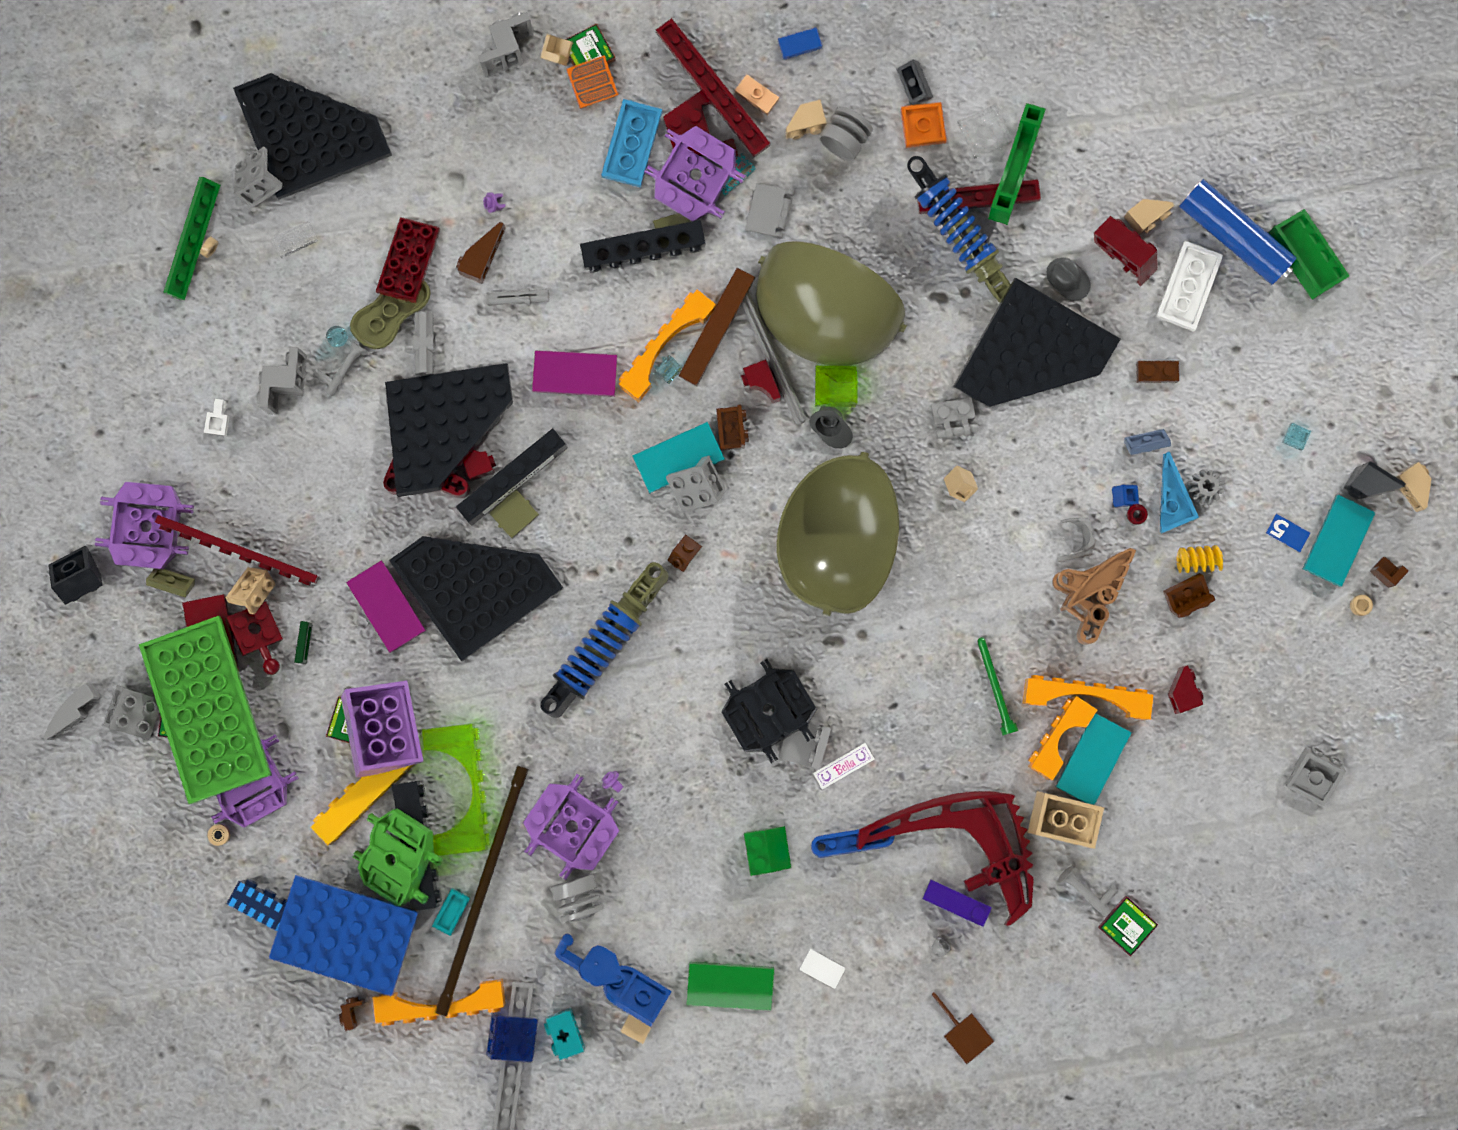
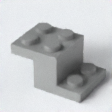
(504, 36)
(282, 380)

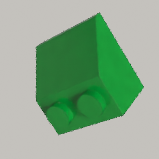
(767, 850)

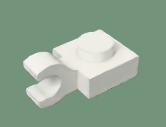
(217, 422)

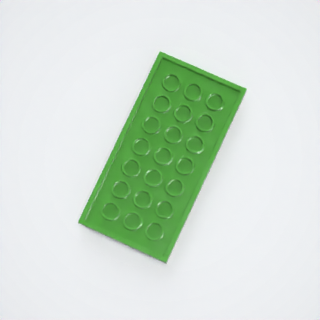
(205, 710)

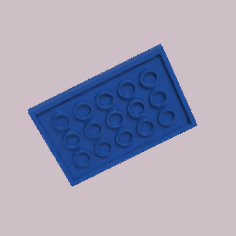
(343, 935)

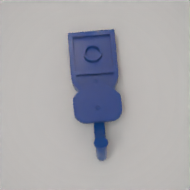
(621, 984)

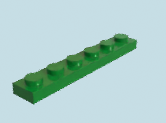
(191, 238)

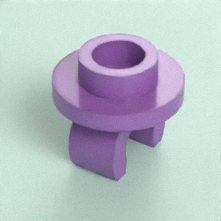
(490, 202)
(610, 779)

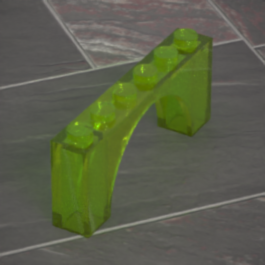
(470, 832)

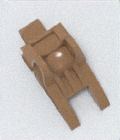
(1104, 579)

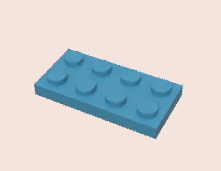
(632, 143)

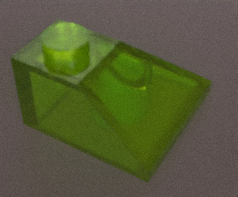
(836, 386)

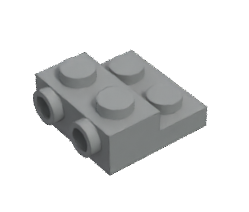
(1316, 775)

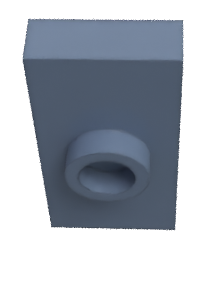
(1147, 442)

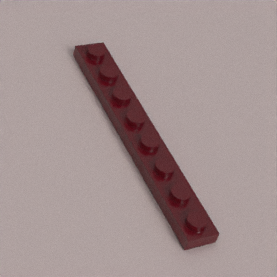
(713, 87)
(227, 548)

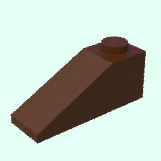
(480, 255)

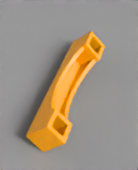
(695, 310)
(1134, 704)
(393, 1008)

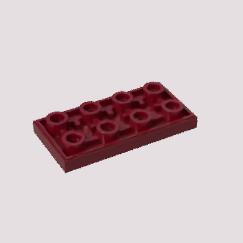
(408, 260)
(207, 608)

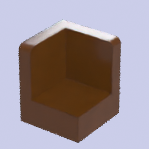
(1388, 572)

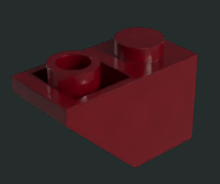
(1183, 691)

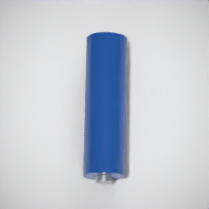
(1238, 232)

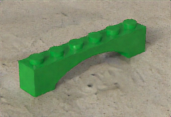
(1017, 164)

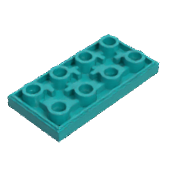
(676, 455)
(1338, 540)
(1093, 759)

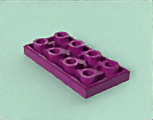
(574, 373)
(386, 606)

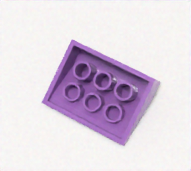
(381, 728)

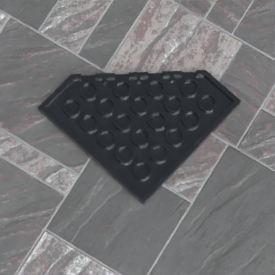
(308, 133)
(1033, 348)
(441, 421)
(474, 588)

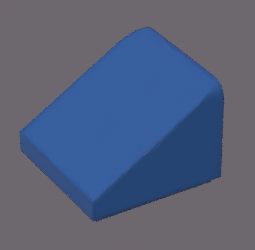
(1125, 495)

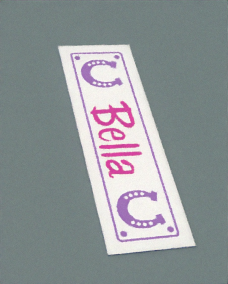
(843, 766)

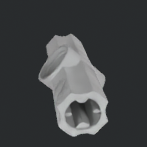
(424, 343)

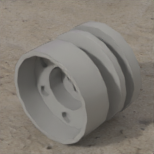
(845, 133)
(577, 898)

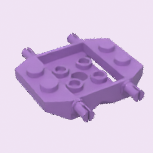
(679, 169)
(128, 525)
(262, 804)
(566, 843)

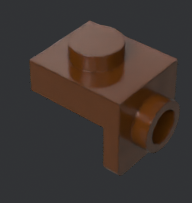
(684, 553)
(347, 1015)

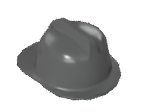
(1068, 279)
(831, 427)

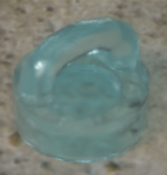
(336, 336)

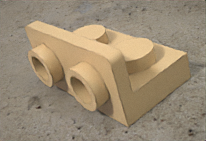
(251, 589)

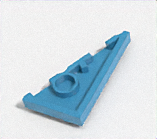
(1175, 500)

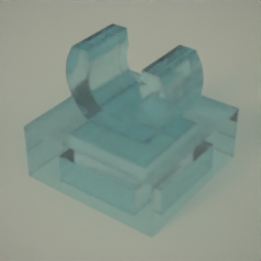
(668, 369)
(1296, 436)

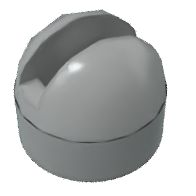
(940, 947)

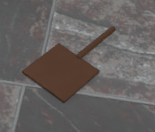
(966, 1037)

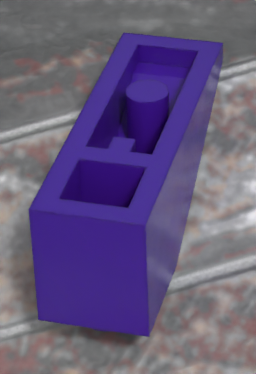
(957, 903)

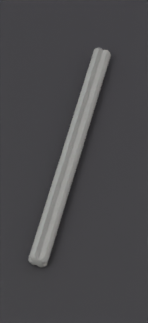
(773, 360)

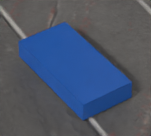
(799, 43)

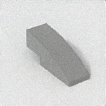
(72, 711)

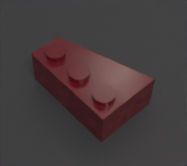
(1128, 248)

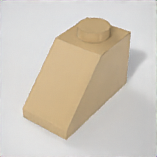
(1417, 485)

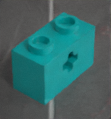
(573, 1043)

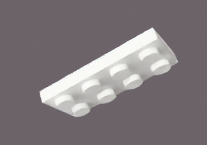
(1189, 286)

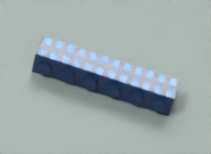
(257, 903)

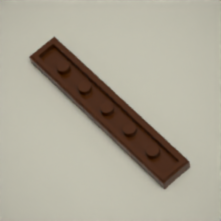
(717, 326)

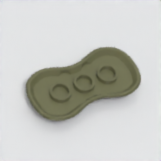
(380, 321)

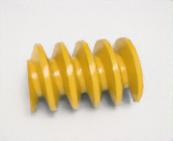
(1199, 558)

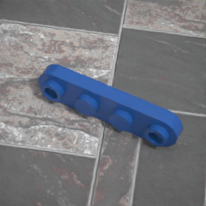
(846, 843)

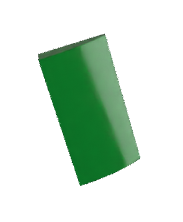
(1316, 262)
(730, 986)

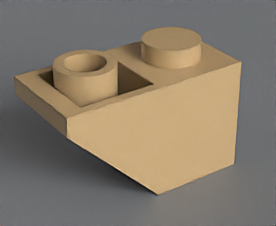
(807, 119)
(1146, 213)

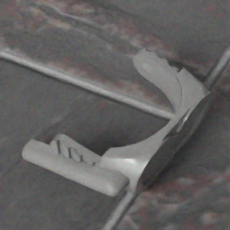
(1088, 539)

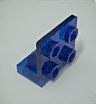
(511, 1038)

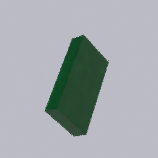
(303, 642)

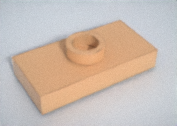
(756, 94)

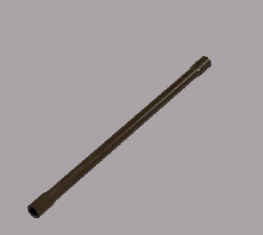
(447, 995)

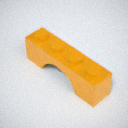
(1047, 759)

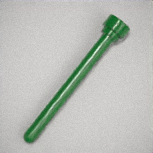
(1008, 725)

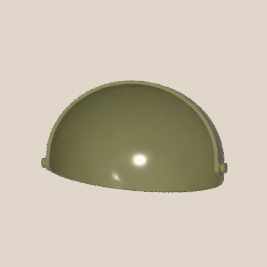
(826, 304)
(839, 534)

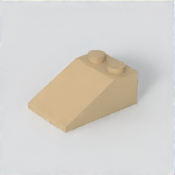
(1065, 820)

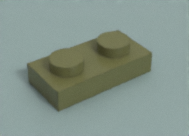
(170, 582)

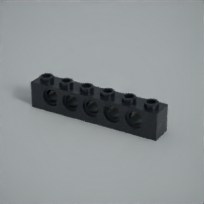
(651, 237)

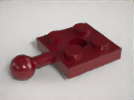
(251, 642)

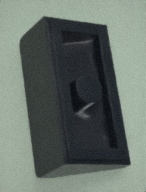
(914, 82)

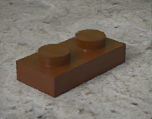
(1157, 371)

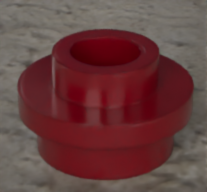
(1142, 516)

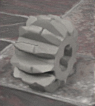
(1206, 494)

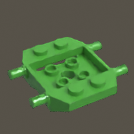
(400, 880)

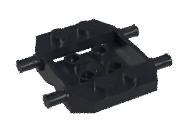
(773, 727)

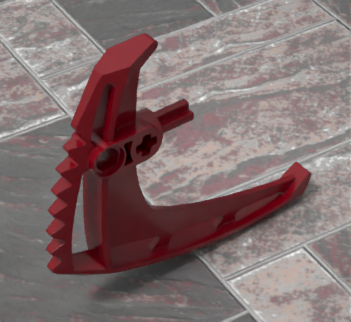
(985, 829)

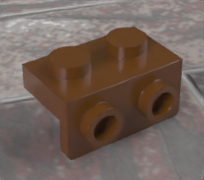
(731, 428)
(1188, 596)

